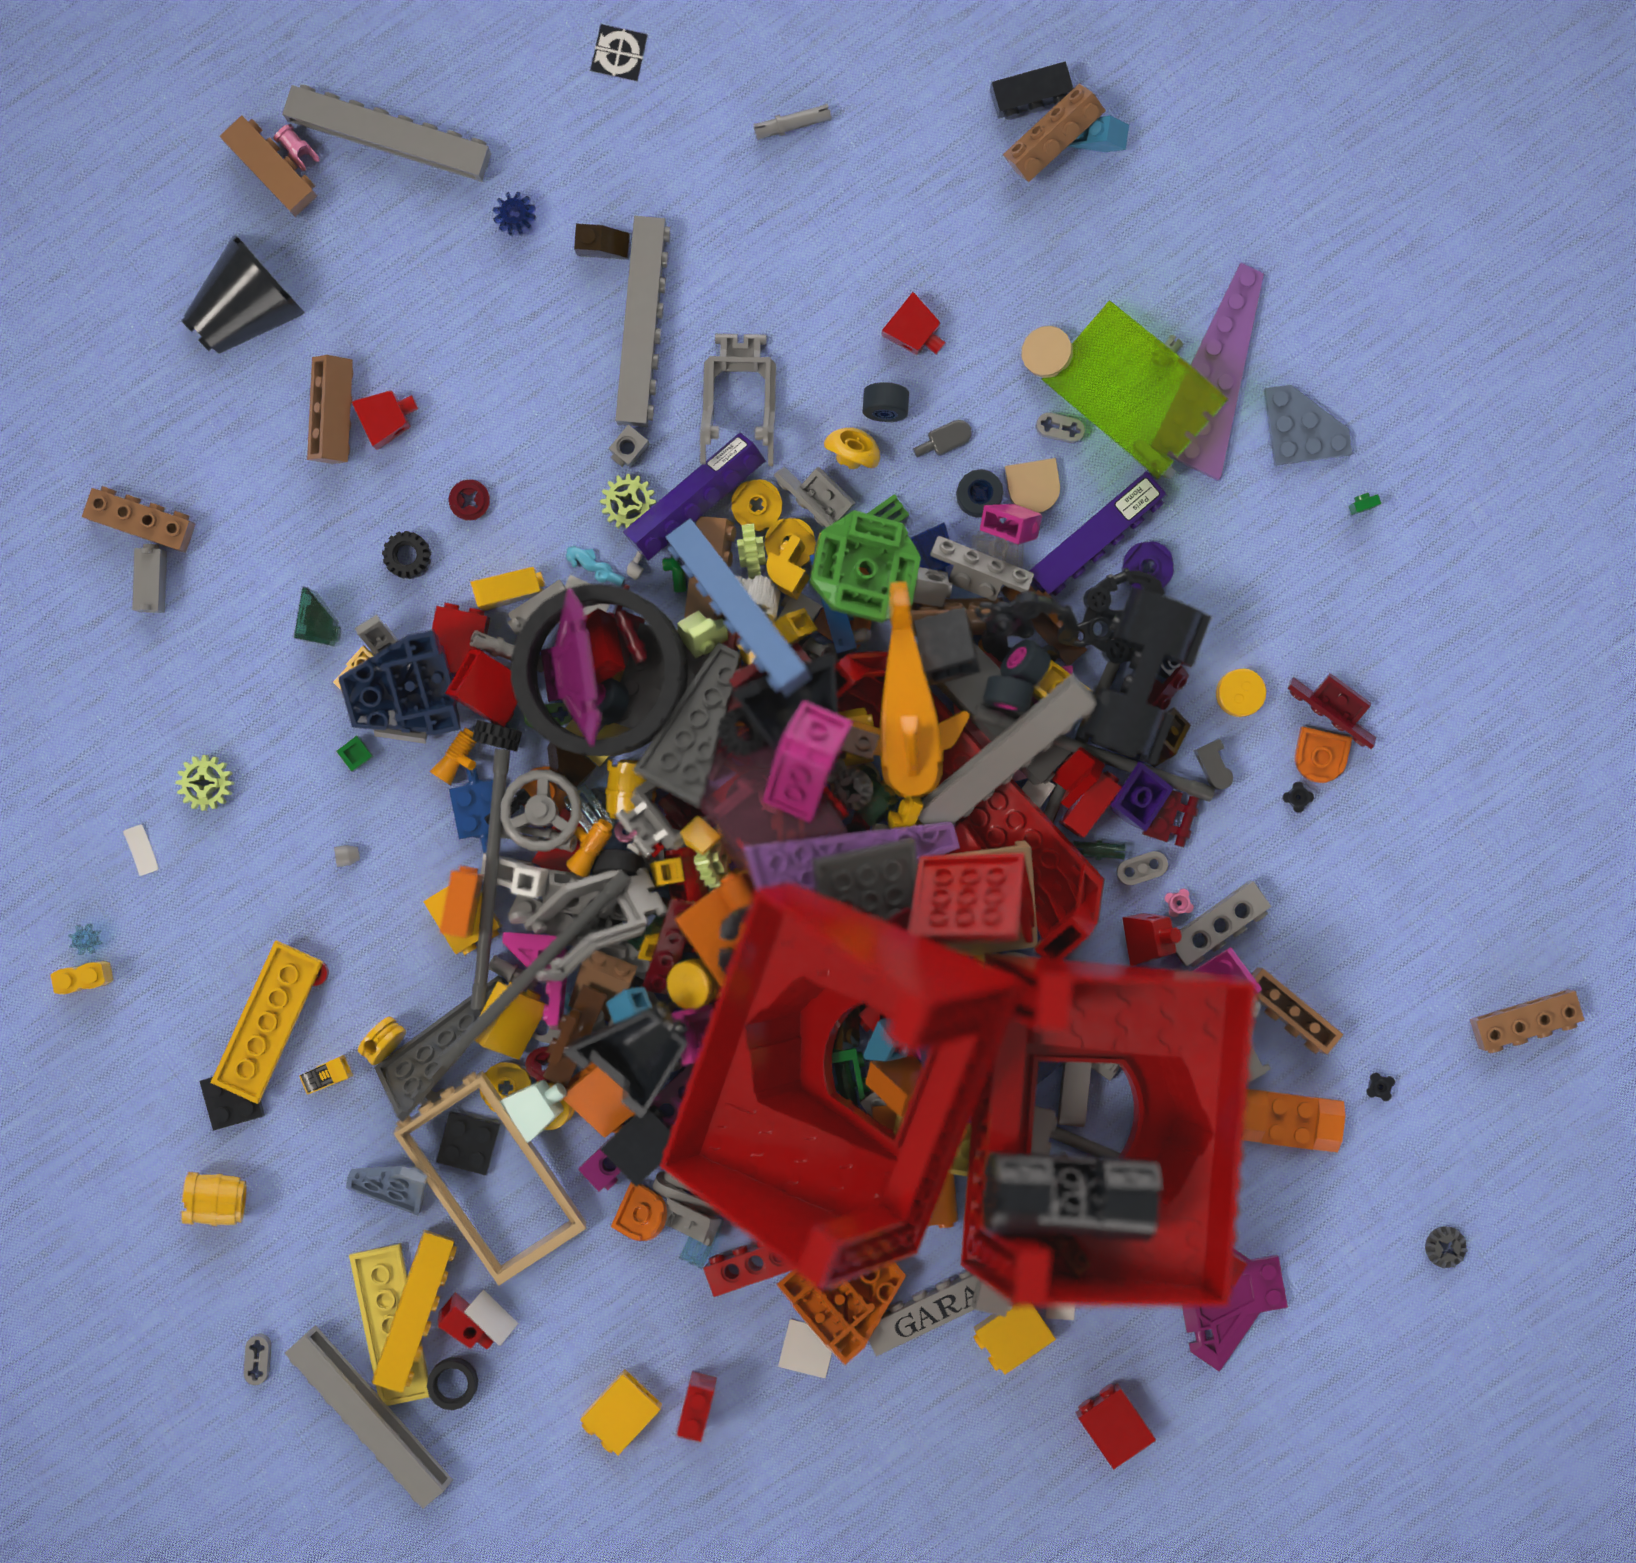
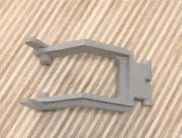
(739, 358)
(649, 821)
(634, 901)

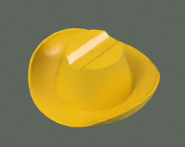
(853, 448)

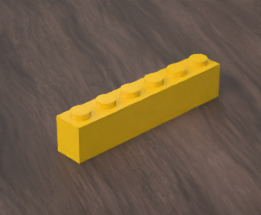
(413, 1310)

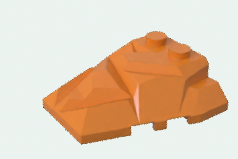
(846, 1312)

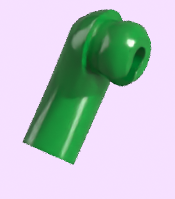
(678, 573)

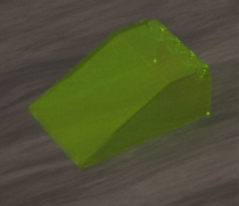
(1136, 389)

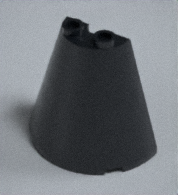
(238, 301)
(774, 711)
(635, 1053)

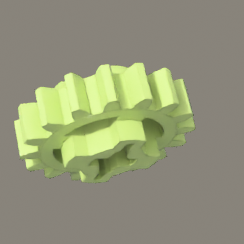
(633, 491)
(751, 551)
(204, 772)
(713, 865)

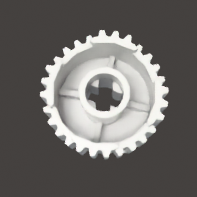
(763, 593)

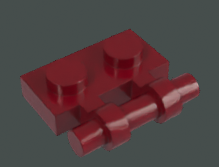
(628, 631)
(1163, 822)

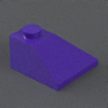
(1141, 797)

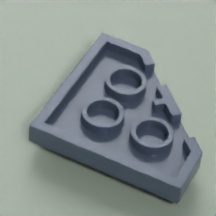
(1302, 428)
(391, 1185)

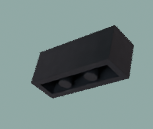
(1030, 90)

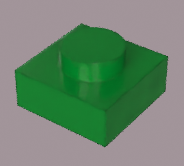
(1363, 503)
(354, 753)

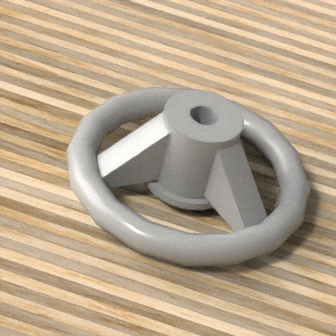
(540, 810)

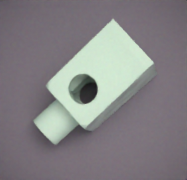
(534, 1107)

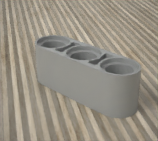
(1074, 1094)

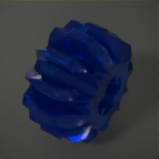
(512, 222)

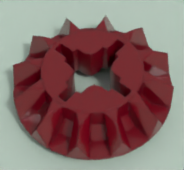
(457, 501)
(535, 1061)

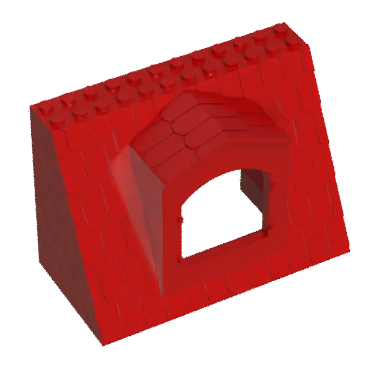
(1187, 1065)
(762, 1113)

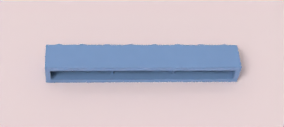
(738, 607)

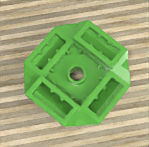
(868, 543)

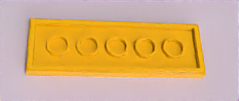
(267, 1022)

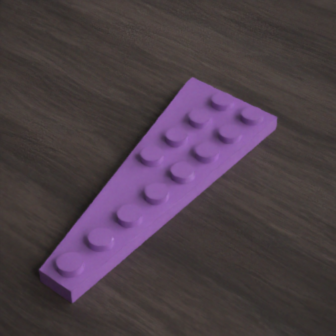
(1222, 363)
(792, 860)

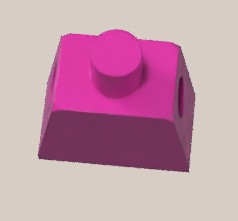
(1021, 523)

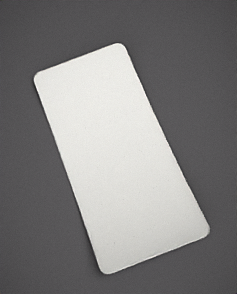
(141, 850)

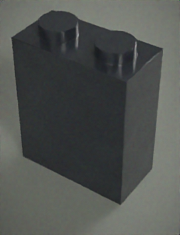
(947, 646)
(639, 1145)

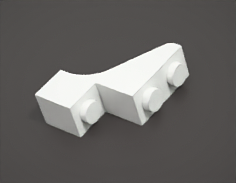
(520, 876)

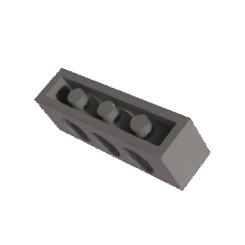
(558, 879)
(1256, 907)

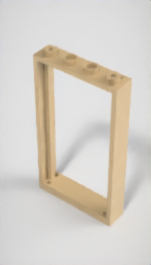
(536, 1251)

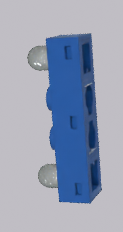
(842, 635)

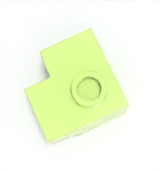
(701, 634)

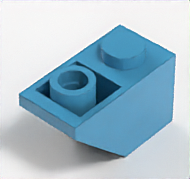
(1103, 135)
(628, 1003)
(880, 1047)

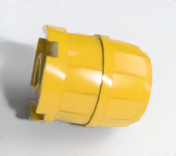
(620, 786)
(213, 1199)

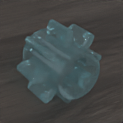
(90, 943)

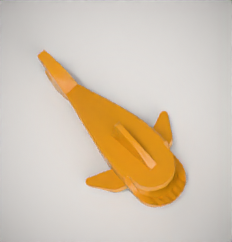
(909, 728)

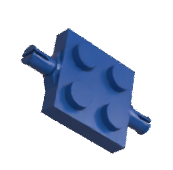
(471, 806)

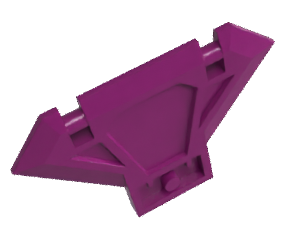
(570, 669)
(1256, 1292)

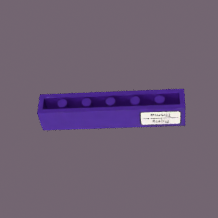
(694, 495)
(1099, 531)

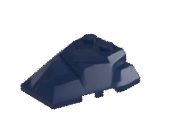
(403, 688)

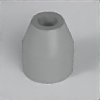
(346, 855)

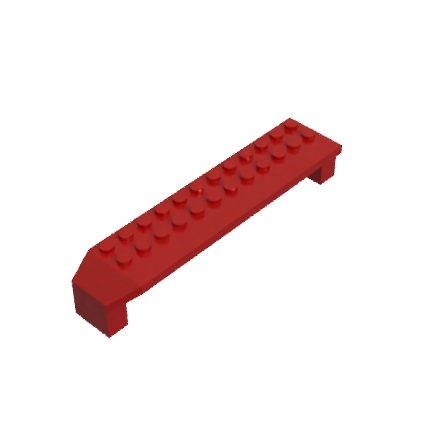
(1064, 882)

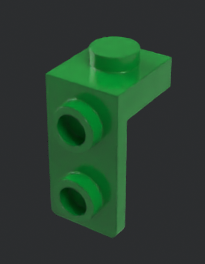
(857, 1057)

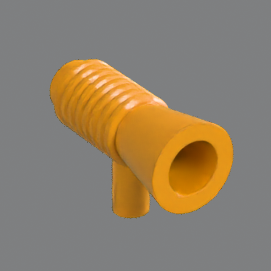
(456, 755)
(591, 846)

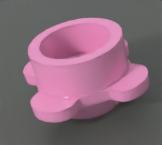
(1185, 906)

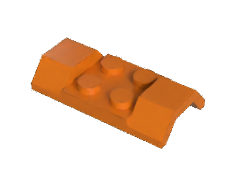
(1294, 1120)

